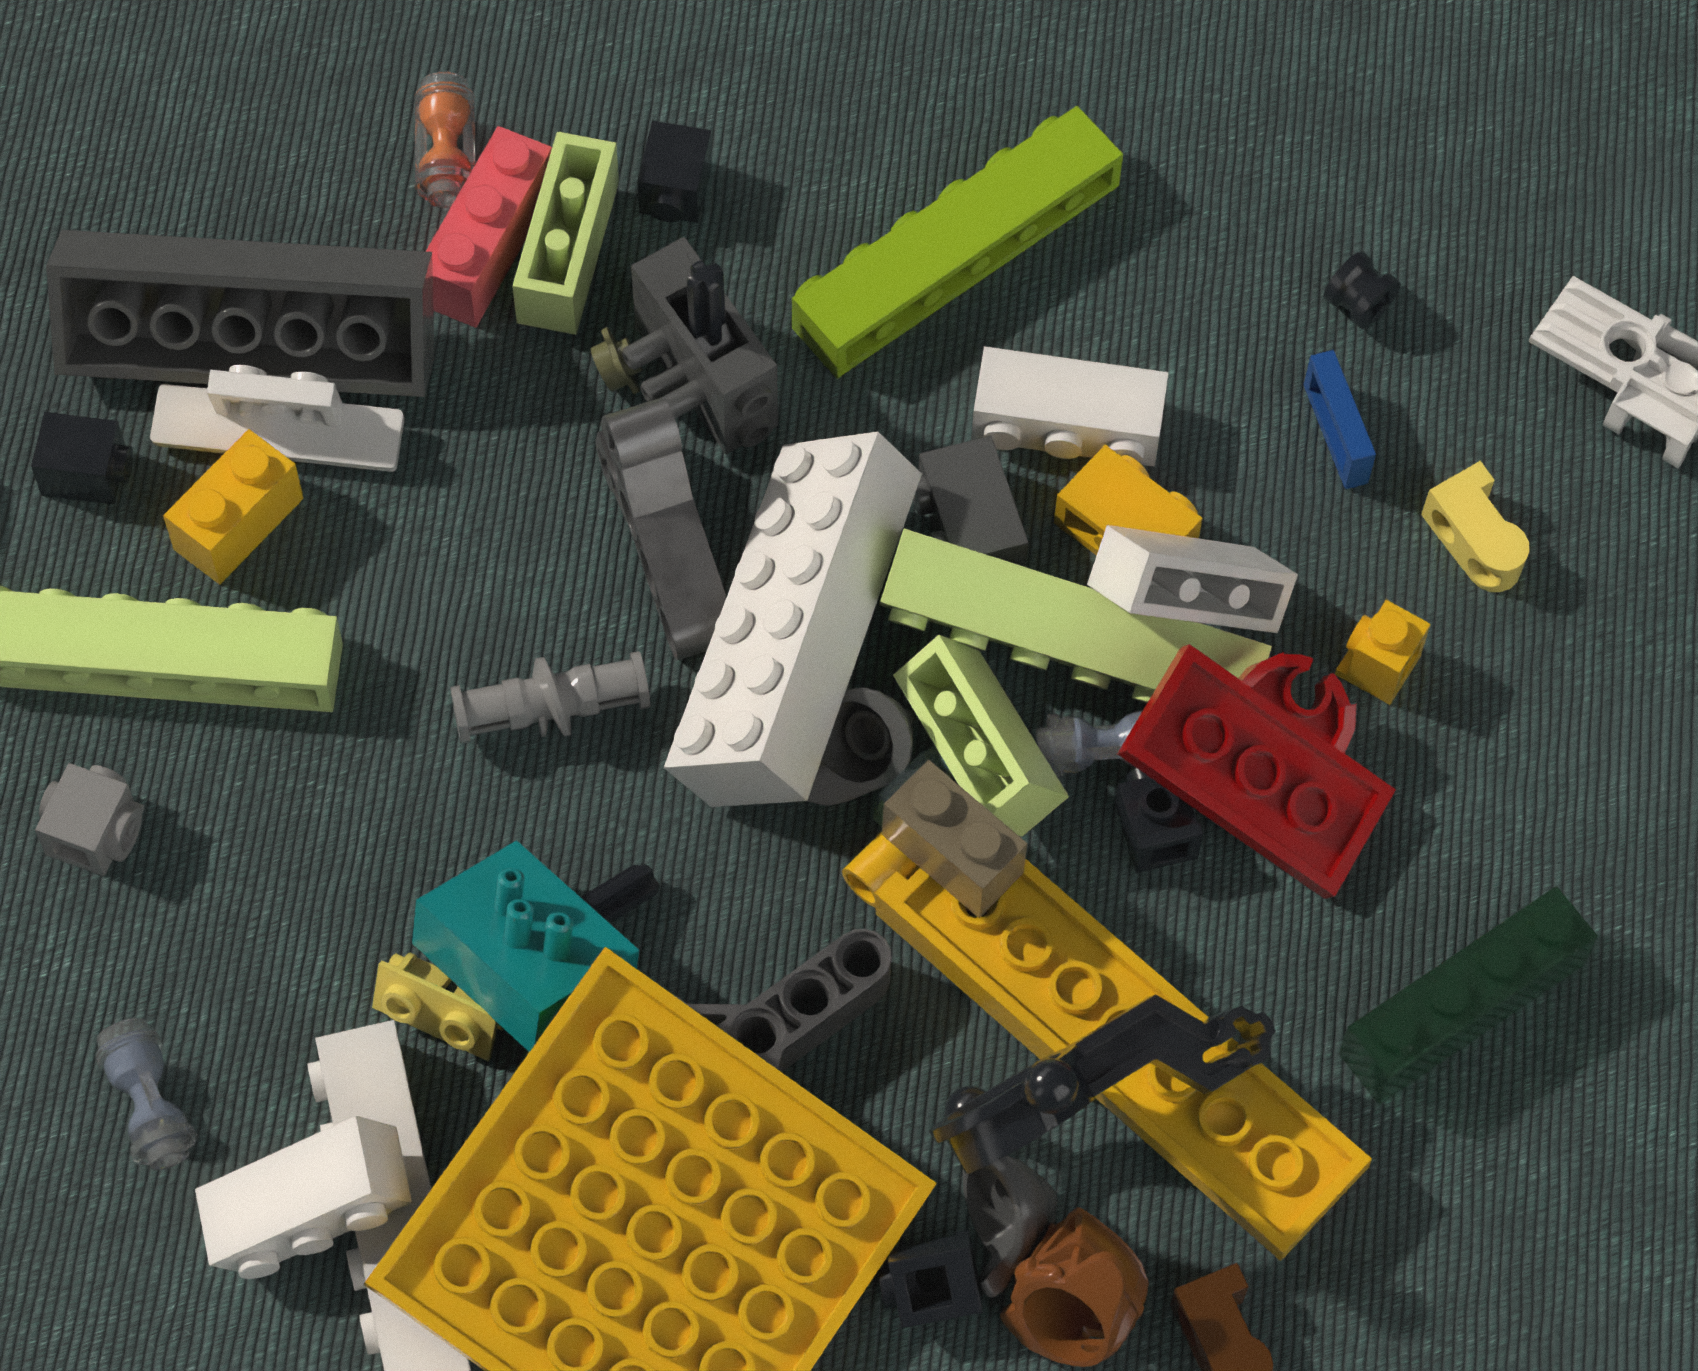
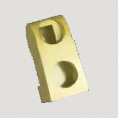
(1474, 530)

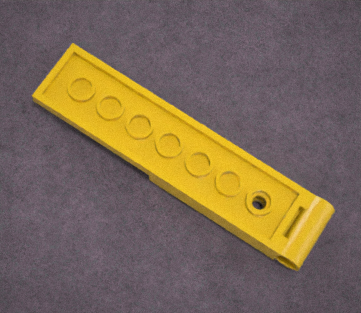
(1061, 974)

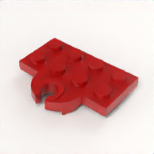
(1263, 762)

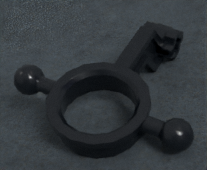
(998, 1121)

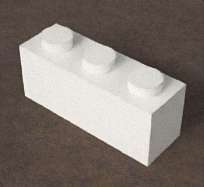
(1068, 405)
(1191, 579)
(303, 1197)

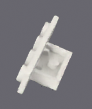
(292, 414)

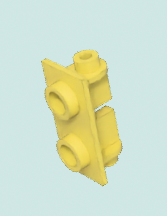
(417, 995)

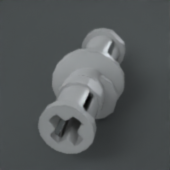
(550, 696)

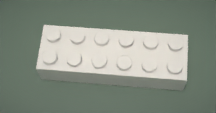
(793, 621)

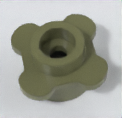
(612, 365)

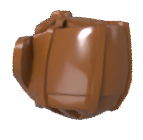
(1074, 1288)

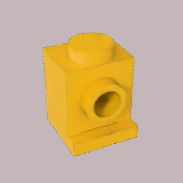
(1383, 651)

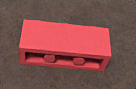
(486, 225)

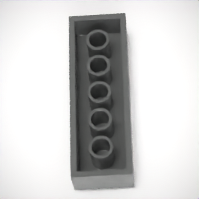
(209, 304)

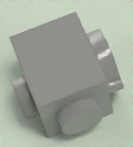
(89, 818)

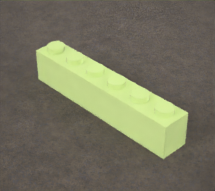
(1046, 618)
(169, 650)

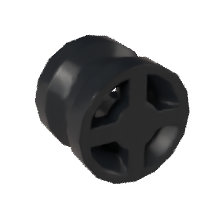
(1361, 290)

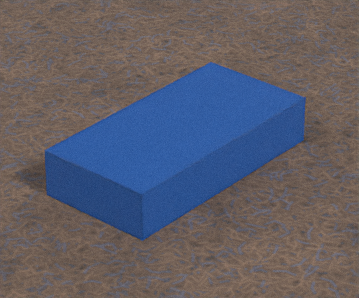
(1339, 419)

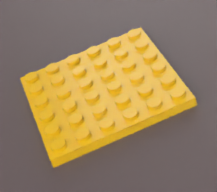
(649, 1203)

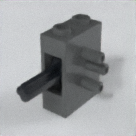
(703, 345)

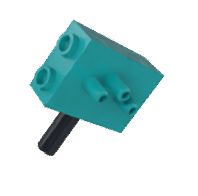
(524, 936)

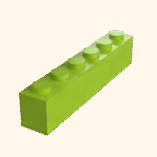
(955, 240)

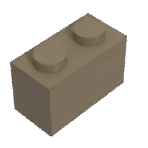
(953, 838)

